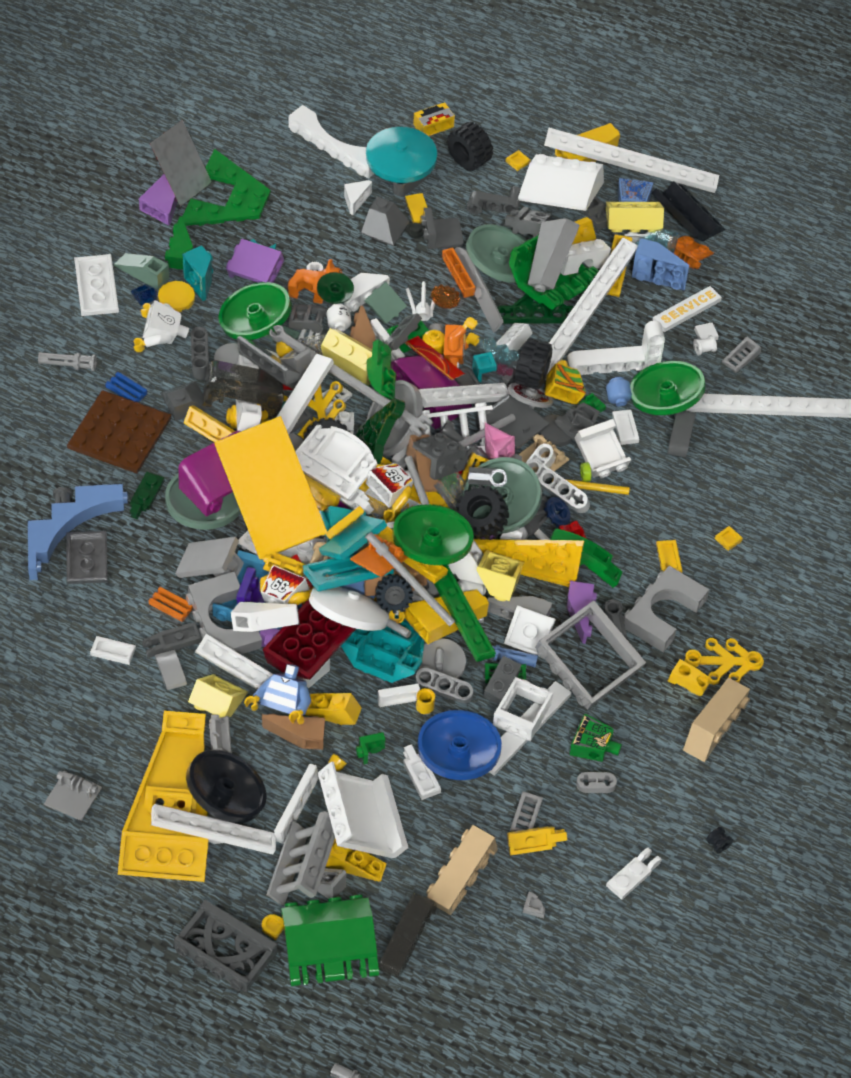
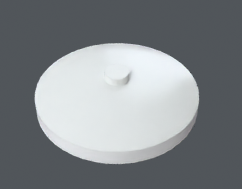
(349, 608)

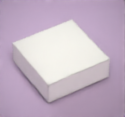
(705, 330)

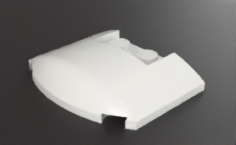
(336, 460)

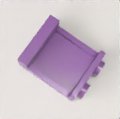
(255, 262)

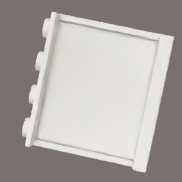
(363, 813)

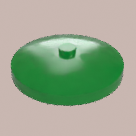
(255, 310)
(667, 388)
(433, 534)

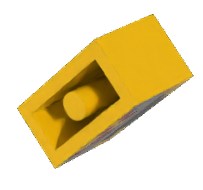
(434, 119)

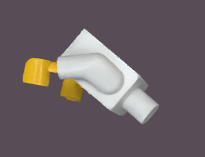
(161, 326)

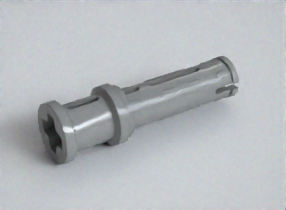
(79, 361)

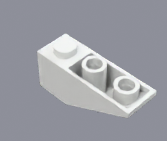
(263, 616)

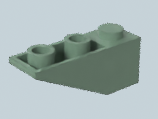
(145, 268)

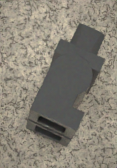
(526, 221)

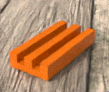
(166, 594)

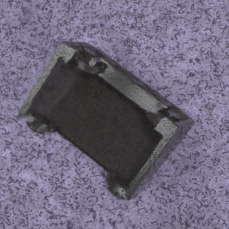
(243, 384)

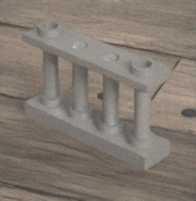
(314, 862)

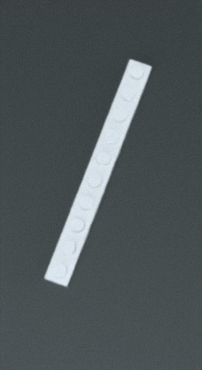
(631, 160)
(591, 299)
(773, 405)

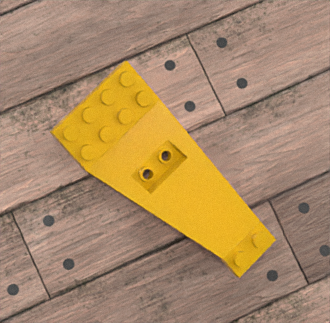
(157, 850)

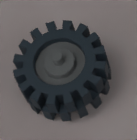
(393, 593)

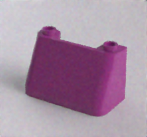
(425, 376)
(205, 479)

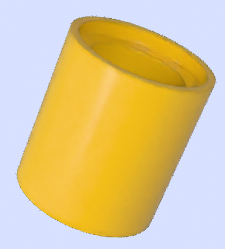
(425, 695)

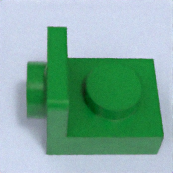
(370, 743)

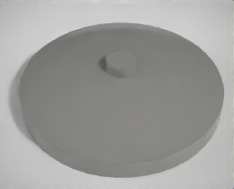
(400, 432)

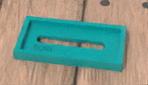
(316, 571)

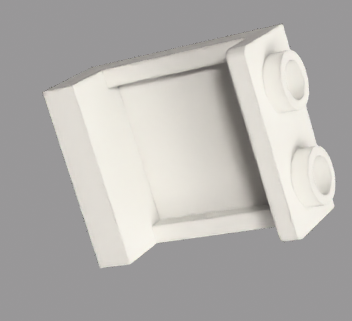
(602, 449)

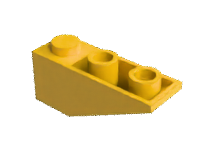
(334, 707)
(356, 863)

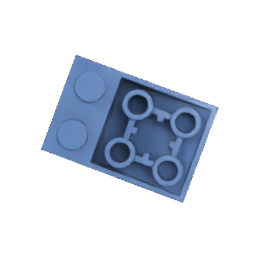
(659, 265)

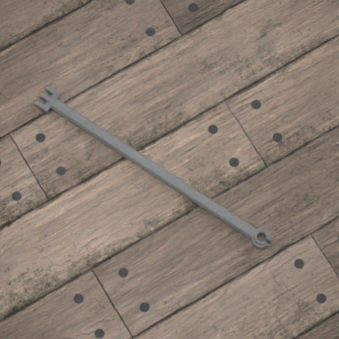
(416, 423)

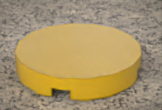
(177, 295)

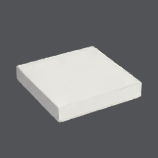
(527, 629)

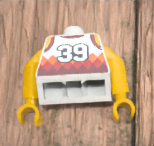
(391, 486)
(284, 587)

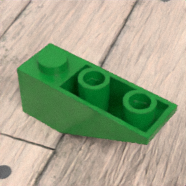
(178, 244)

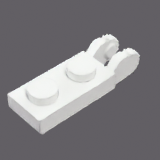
(632, 874)

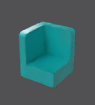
(483, 364)

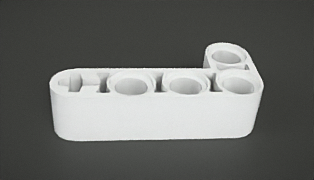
(559, 483)

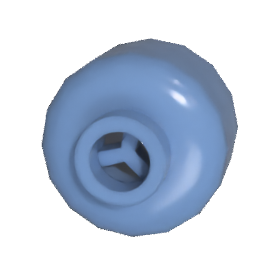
(618, 391)

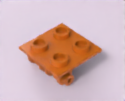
(691, 251)
(373, 562)

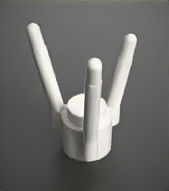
(422, 308)

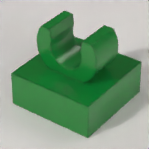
(594, 402)

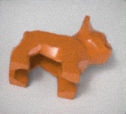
(308, 279)

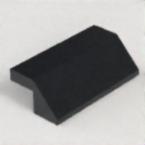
(689, 211)

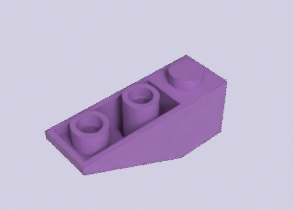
(579, 596)

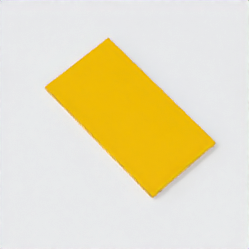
(270, 487)

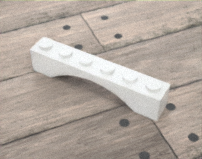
(306, 124)
(247, 413)

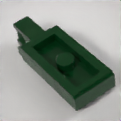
(145, 494)

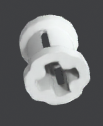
(705, 345)

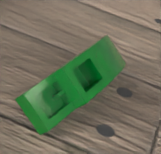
(379, 370)
(593, 557)

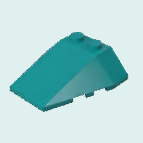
(385, 652)

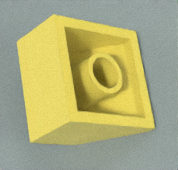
(216, 696)

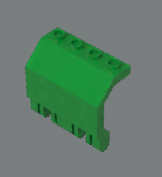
(566, 286)
(329, 936)

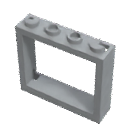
(610, 633)

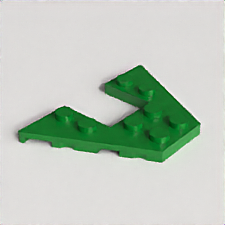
(244, 203)

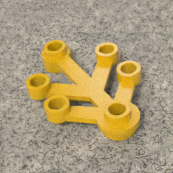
(321, 404)
(726, 660)

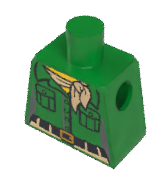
(594, 740)

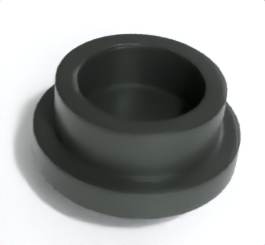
(415, 230)

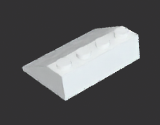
(561, 182)

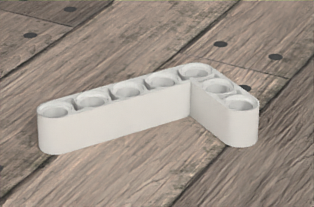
(622, 358)

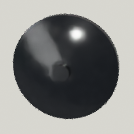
(226, 786)

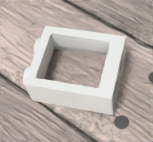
(515, 724)

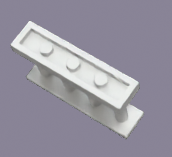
(480, 407)

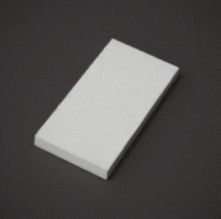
(96, 285)

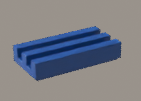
(129, 384)

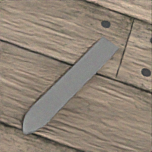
(481, 291)

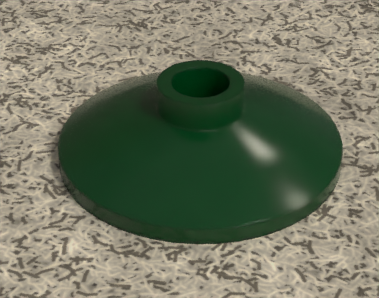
(335, 282)

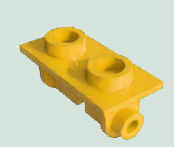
(283, 562)

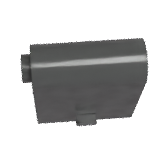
(527, 421)

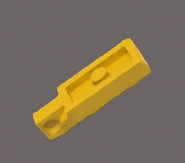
(534, 839)

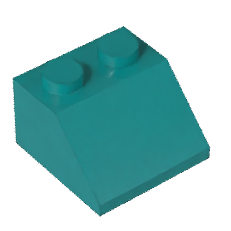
(198, 270)

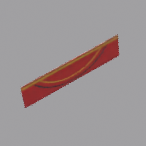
(434, 358)

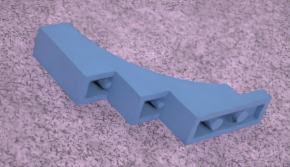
(89, 503)

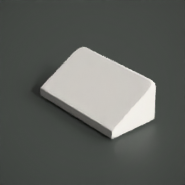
(515, 336)

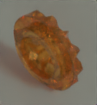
(442, 300)

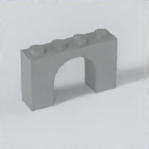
(668, 586)
(218, 591)

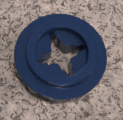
(556, 504)

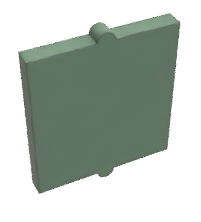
(385, 303)

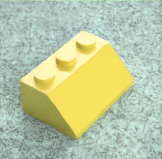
(634, 216)
(347, 354)
(499, 574)

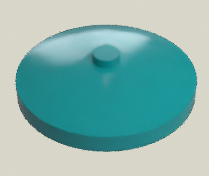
(401, 154)

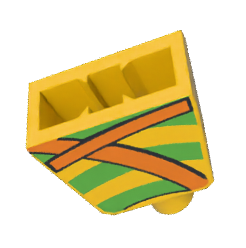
(564, 383)

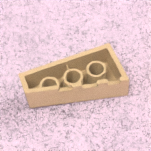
(716, 719)
(462, 869)

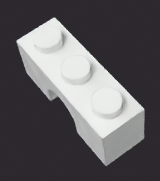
(591, 253)

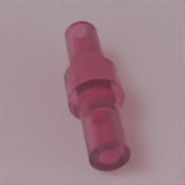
(503, 369)

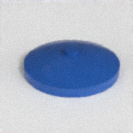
(459, 745)

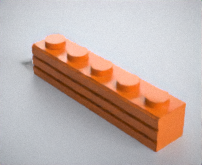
(458, 272)

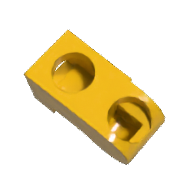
(689, 678)

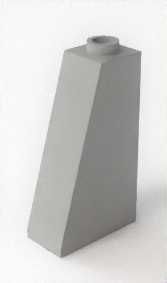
(551, 252)

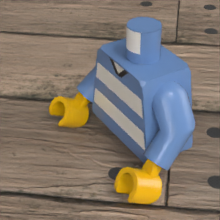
(284, 694)

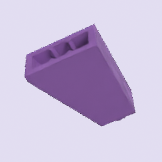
(159, 201)

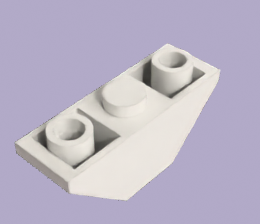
(363, 287)

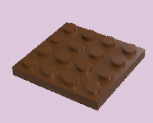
(119, 431)

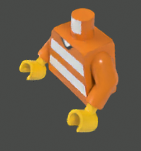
(456, 341)

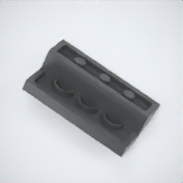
(268, 362)

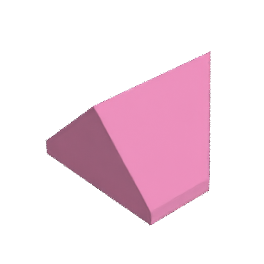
(498, 443)

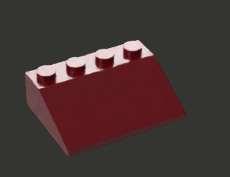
(306, 643)

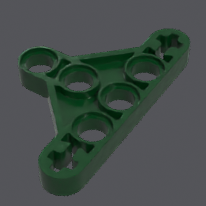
(529, 308)
(379, 426)

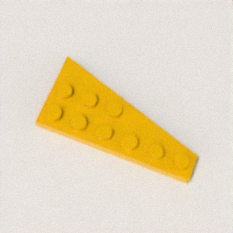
(543, 559)

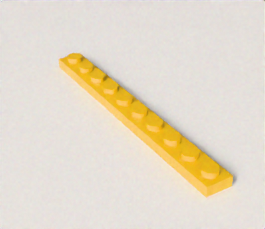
(216, 430)

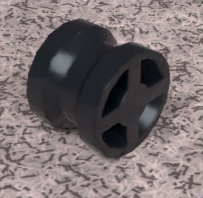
(719, 840)

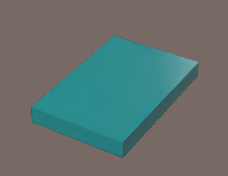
(352, 537)

